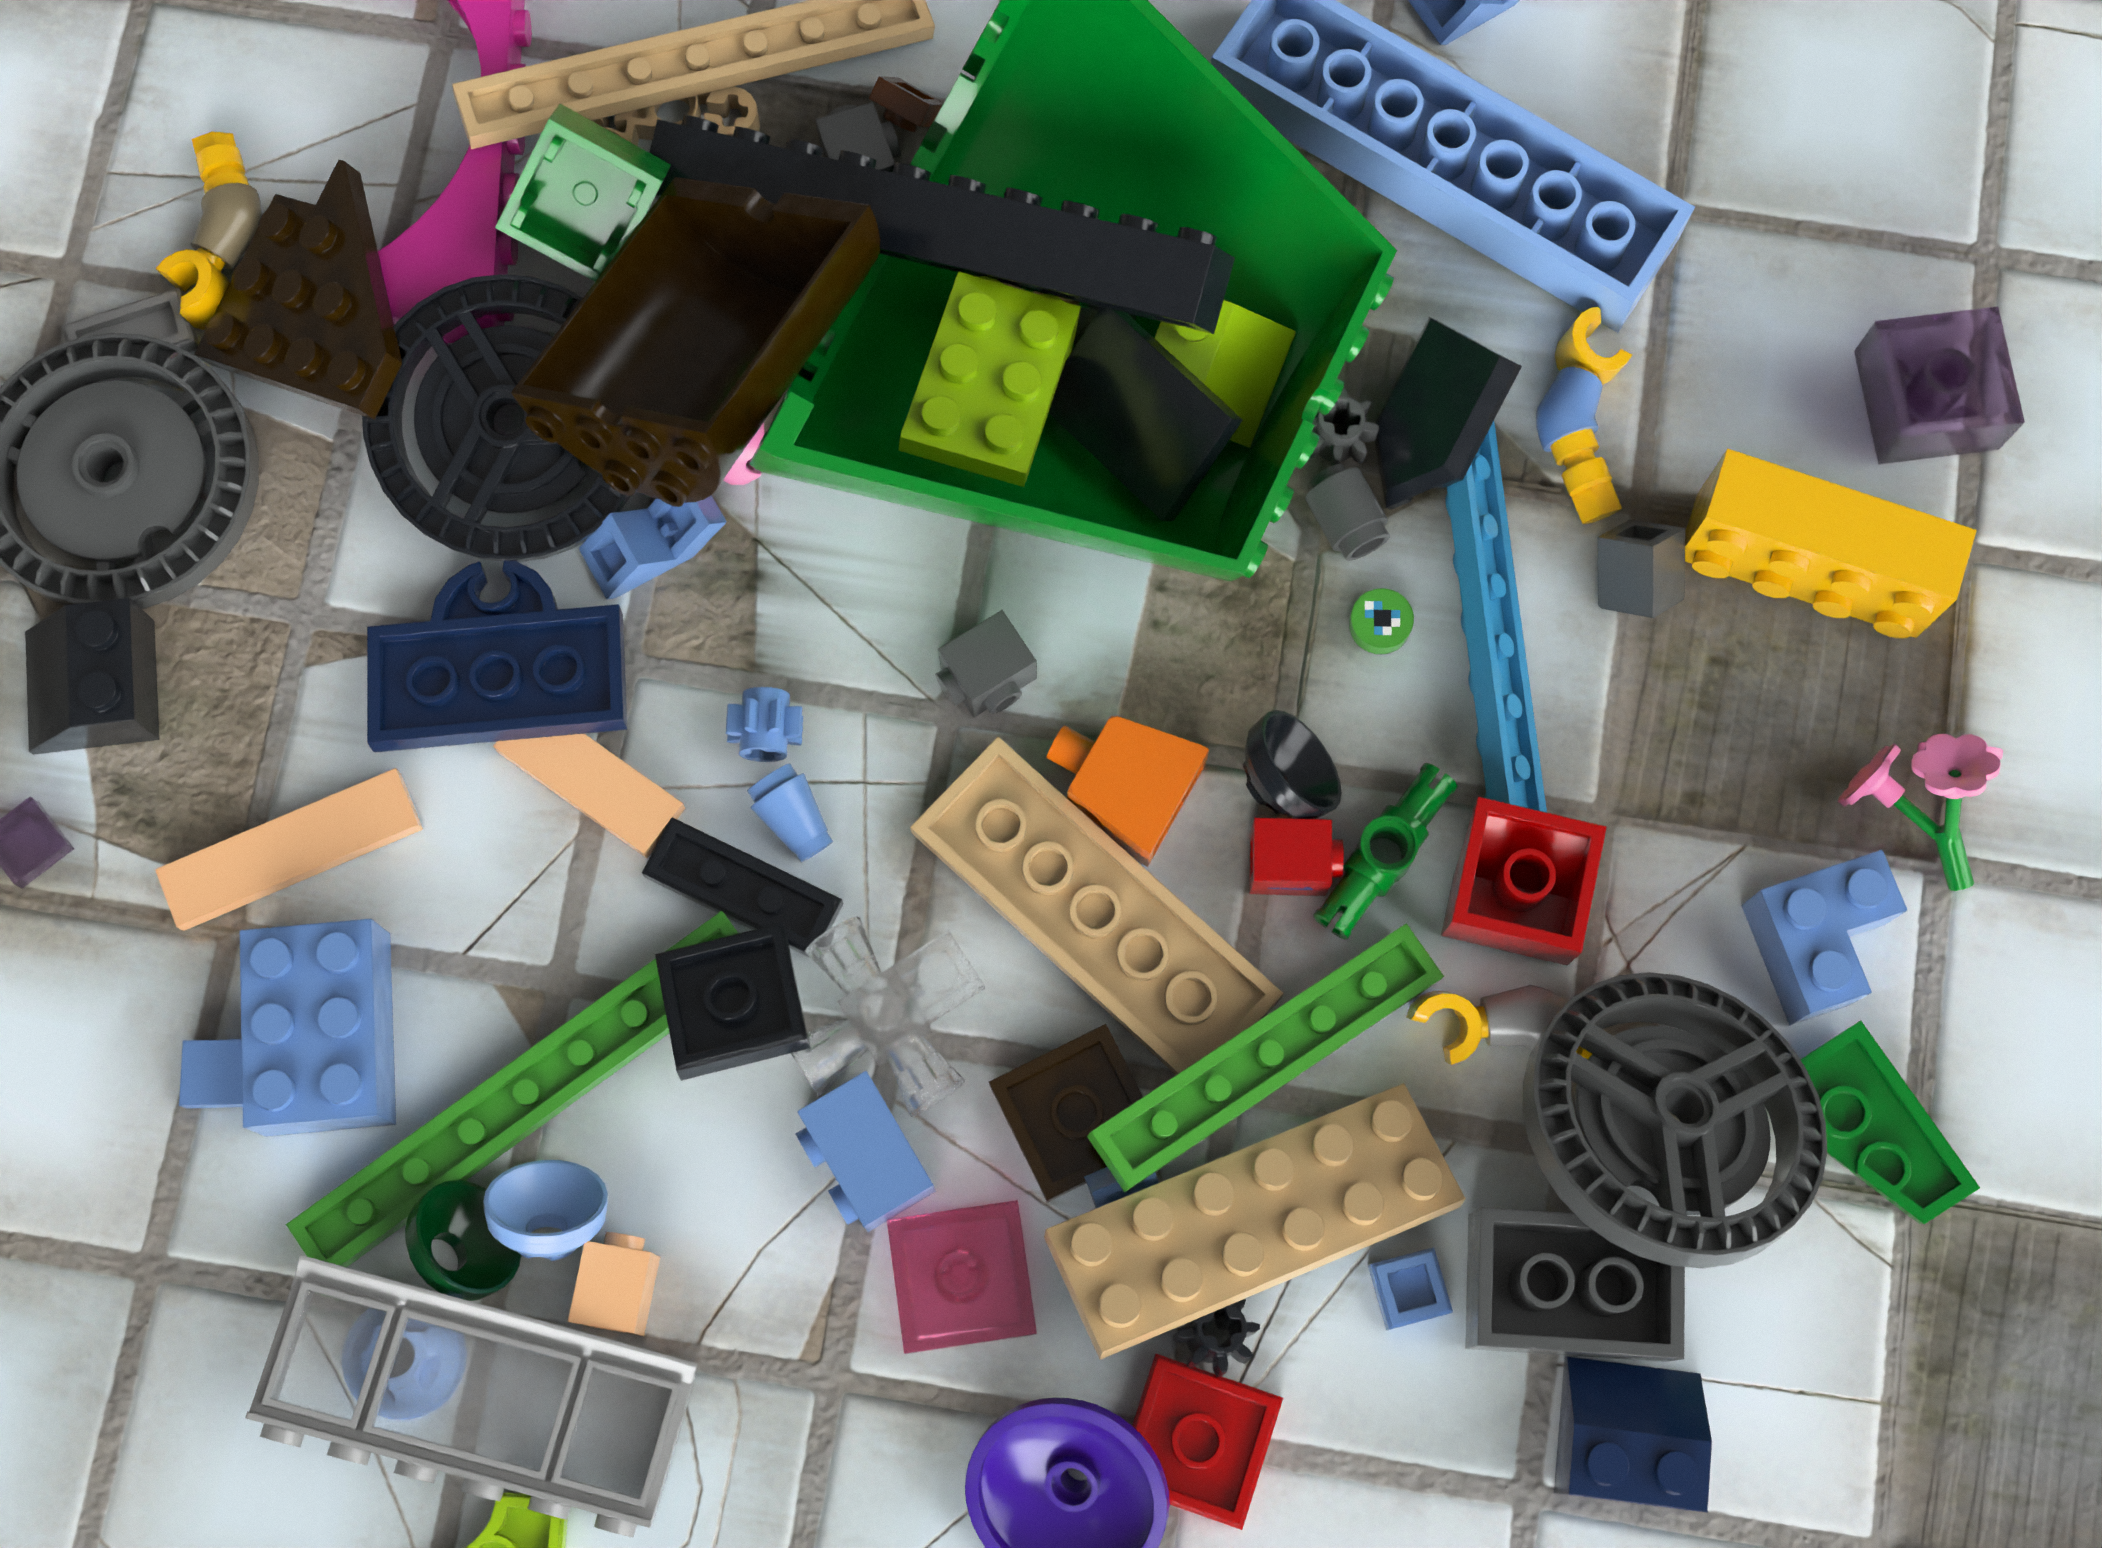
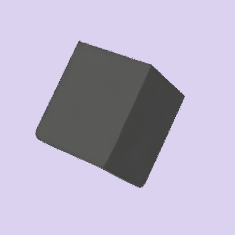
(1641, 568)

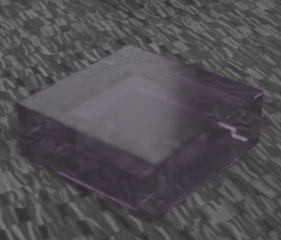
(30, 842)

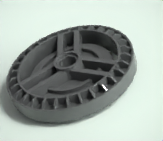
(72, 431)
(1624, 1136)

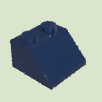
(1633, 1435)

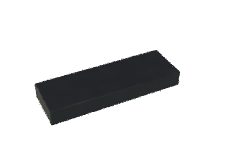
(740, 885)

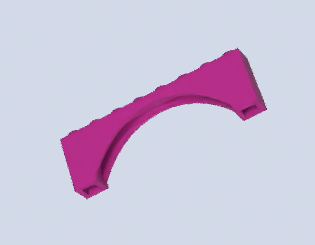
(458, 231)

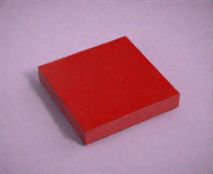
(1207, 1437)

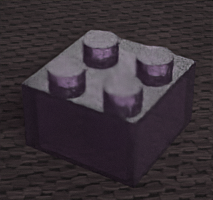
(1938, 385)

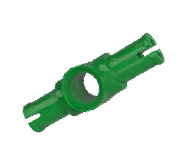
(1368, 877)

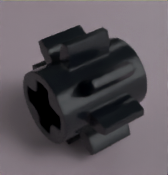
(1206, 1348)

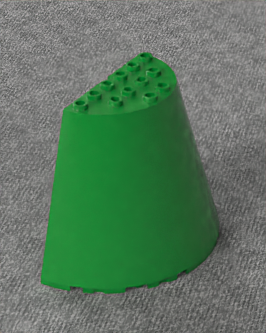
(1133, 121)

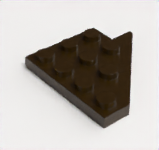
(311, 303)

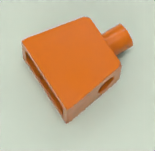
(1130, 780)

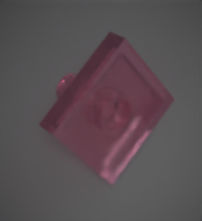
(961, 1277)

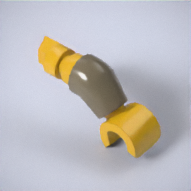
(224, 231)

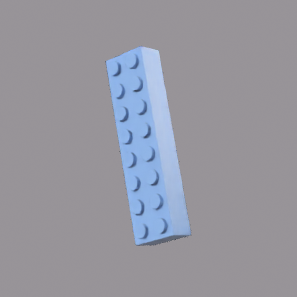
(1454, 152)

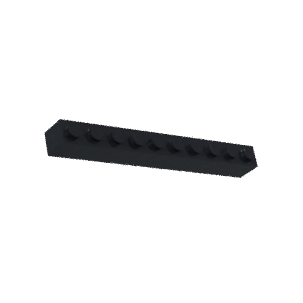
(970, 231)

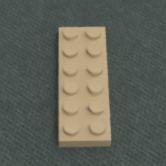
(1093, 909)
(1252, 1220)

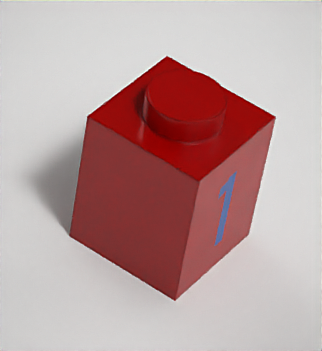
(1293, 857)

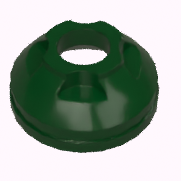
(457, 1216)

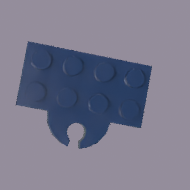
(495, 668)

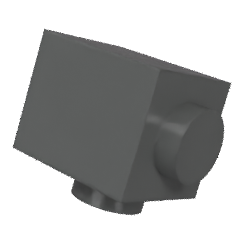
(860, 132)
(986, 666)

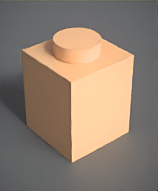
(614, 1285)

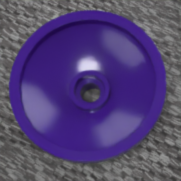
(1027, 1499)

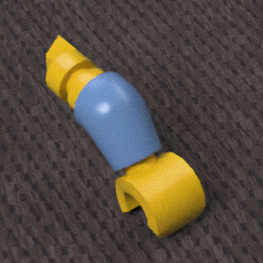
(1568, 418)

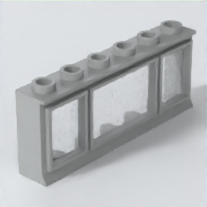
(473, 1395)

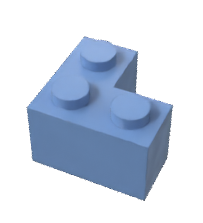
(1807, 931)

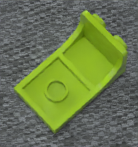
(990, 378)

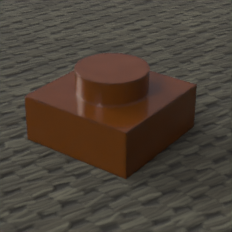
(905, 103)

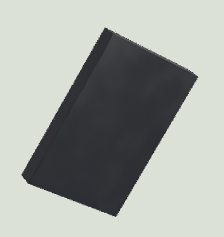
(1141, 412)

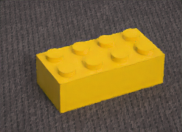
(1826, 545)

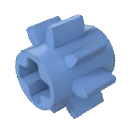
(764, 724)

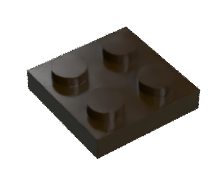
(1060, 1101)

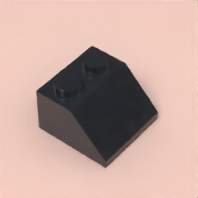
(91, 677)

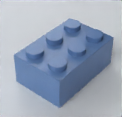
(317, 1028)

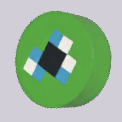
(1381, 621)

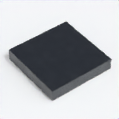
(732, 1001)

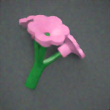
(1950, 769)

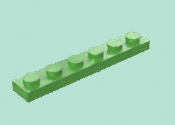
(1264, 1057)

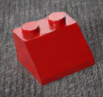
(1524, 882)

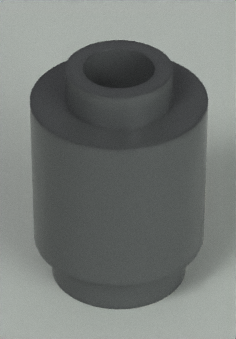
(1347, 511)

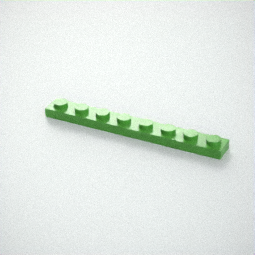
(493, 1114)

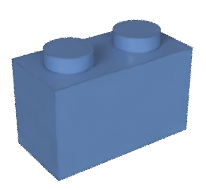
(865, 1153)

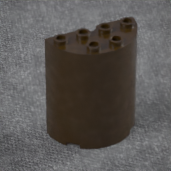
(696, 334)

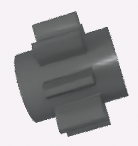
(1352, 417)

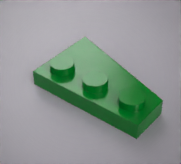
(1882, 1128)

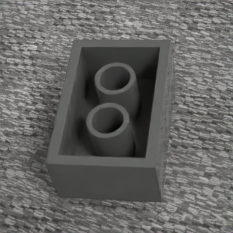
(1565, 1290)

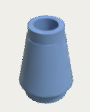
(790, 811)

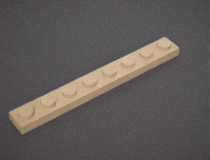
(686, 64)

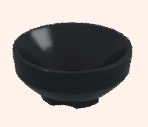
(1290, 768)

